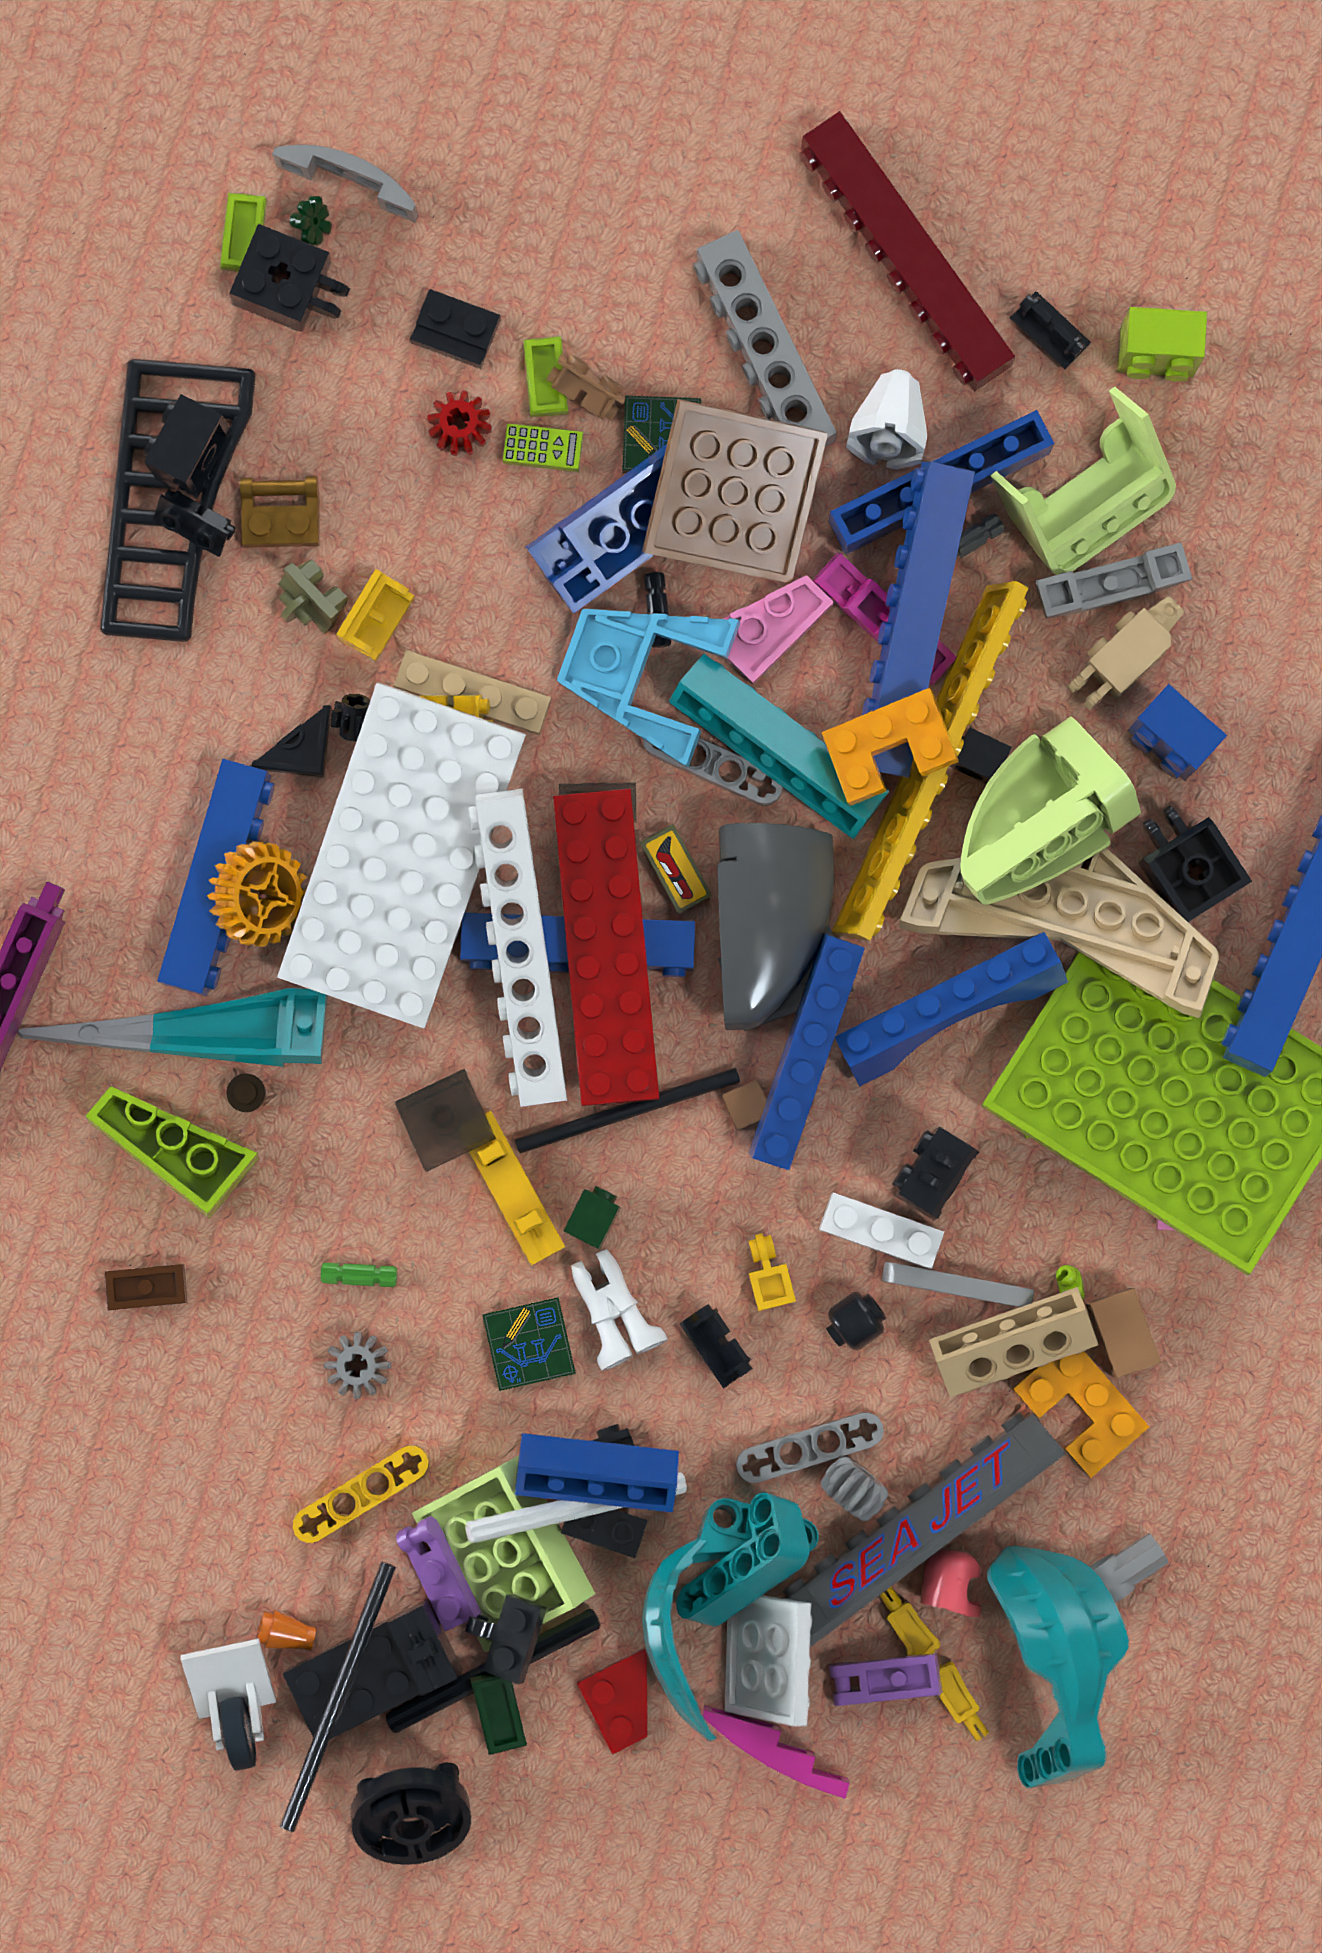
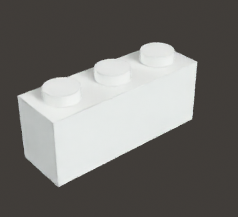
(881, 1231)

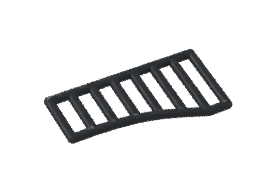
(126, 477)

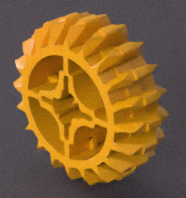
(244, 911)

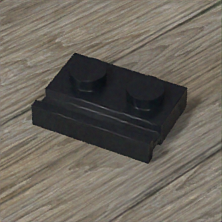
(455, 328)

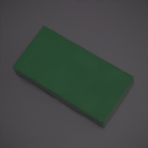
(498, 1713)

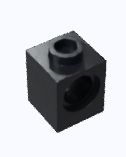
(980, 755)

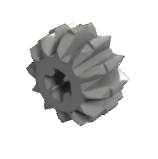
(366, 1375)
(854, 1488)

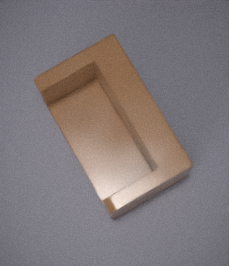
(1124, 1332)

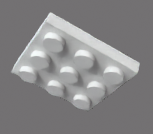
(769, 1661)

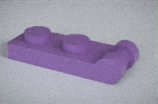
(439, 1573)
(886, 1679)

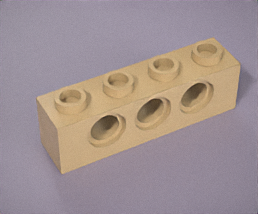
(1013, 1342)

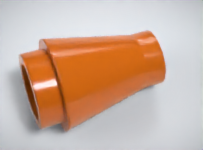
(284, 1632)

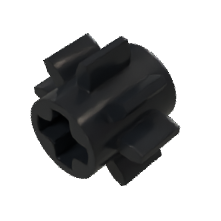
(350, 715)

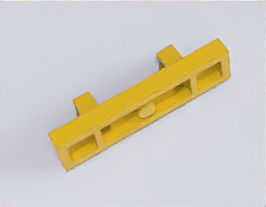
(516, 1197)

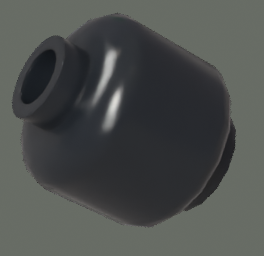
(856, 1321)

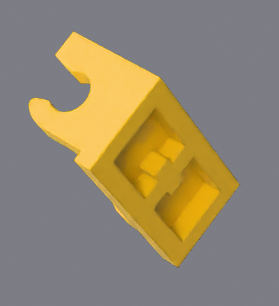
(375, 615)

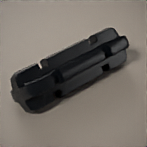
(656, 601)

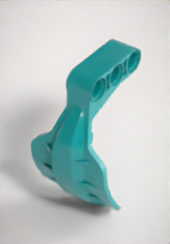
(711, 1545)
(1072, 1640)

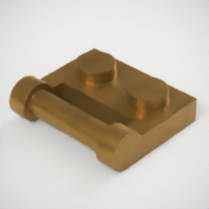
(280, 524)

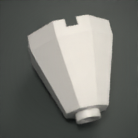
(890, 423)

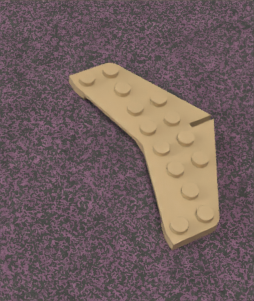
(1095, 911)

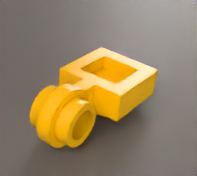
(772, 1283)

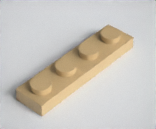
(508, 702)

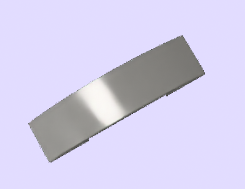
(306, 158)
(1113, 582)

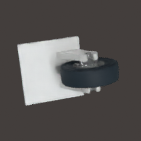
(222, 1687)

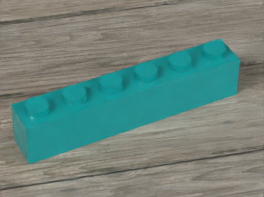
(769, 742)

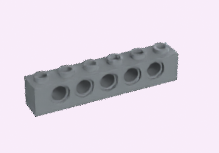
(731, 255)

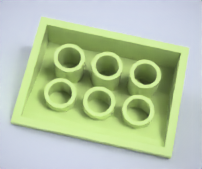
(526, 1563)

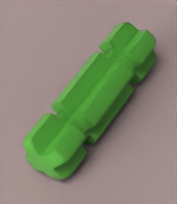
(359, 1274)

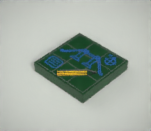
(647, 426)
(529, 1344)

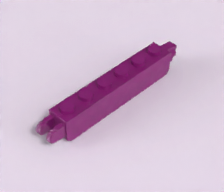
(25, 958)

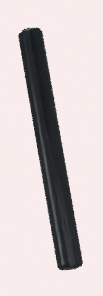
(462, 1687)

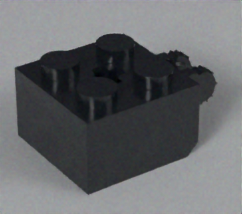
(291, 299)
(1200, 846)
(935, 1172)

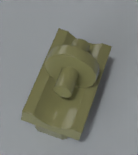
(306, 601)

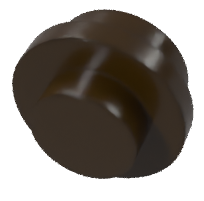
(246, 1093)

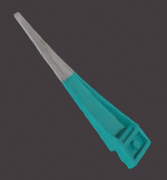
(252, 1029)

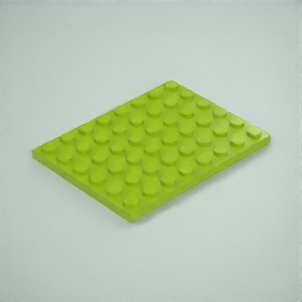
(1160, 1113)

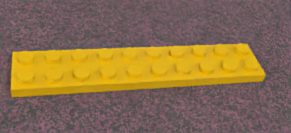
(913, 796)

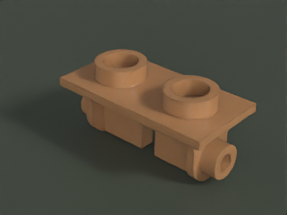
(600, 392)

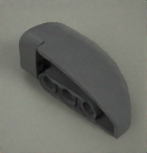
(771, 914)

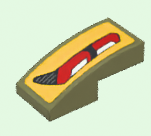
(675, 868)

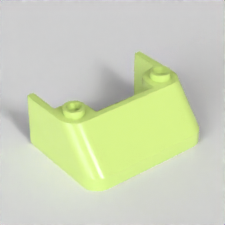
(1099, 502)

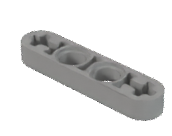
(710, 772)
(957, 1285)
(810, 1451)

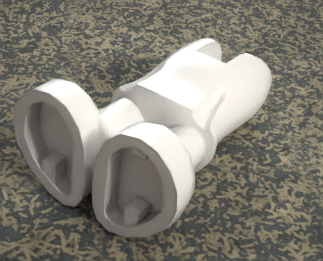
(610, 1302)

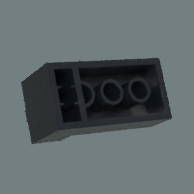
(400, 1661)

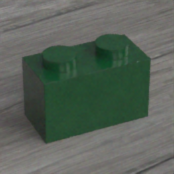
(593, 1217)

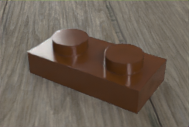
(146, 1287)

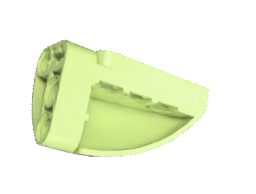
(1044, 813)

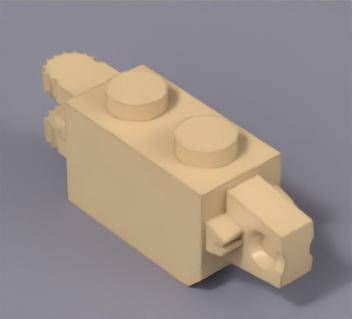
(1130, 652)

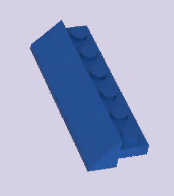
(600, 538)

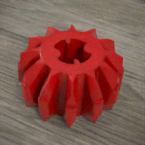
(469, 413)

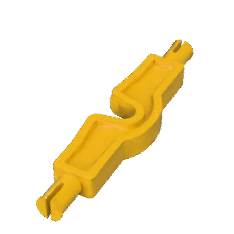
(921, 1640)

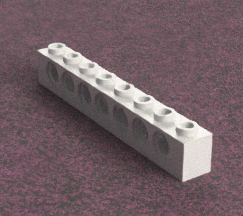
(547, 1082)

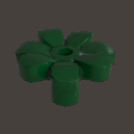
(312, 220)

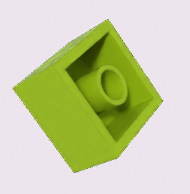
(1162, 343)

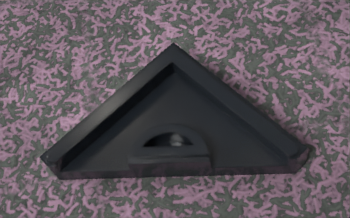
(302, 749)

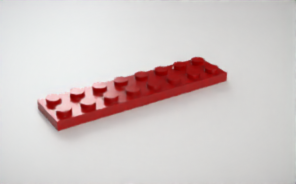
(606, 947)

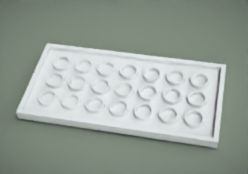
(398, 856)

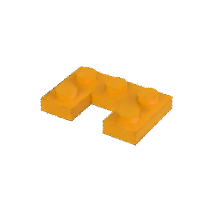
(909, 720)
(1113, 1418)

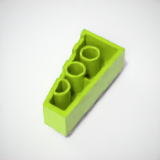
(182, 1155)

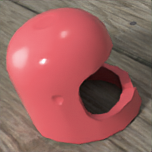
(947, 1582)

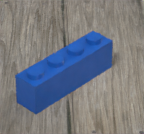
(597, 1472)

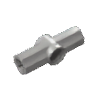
(1130, 1566)

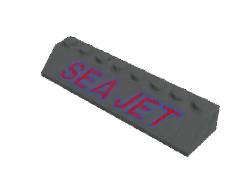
(926, 1523)

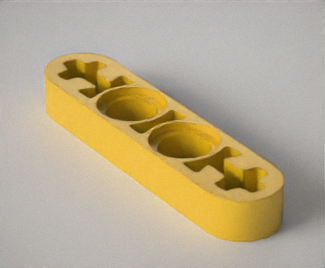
(359, 1491)

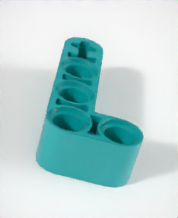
(754, 1568)

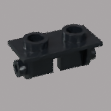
(1050, 329)
(178, 514)
(708, 1334)
(608, 1530)

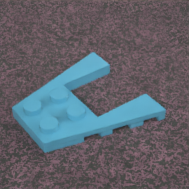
(609, 659)

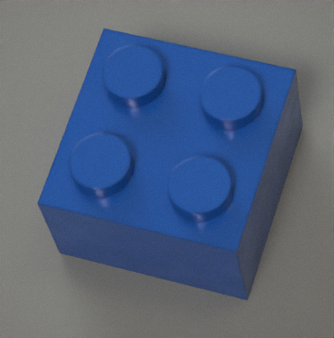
(1176, 733)

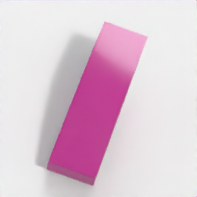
(866, 604)
(761, 1742)

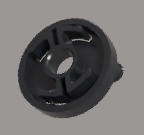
(407, 1793)

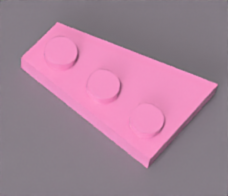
(775, 625)

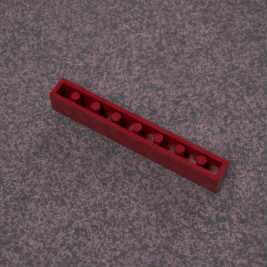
(906, 252)

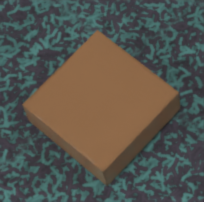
(745, 1104)

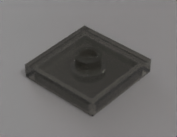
(445, 1120)

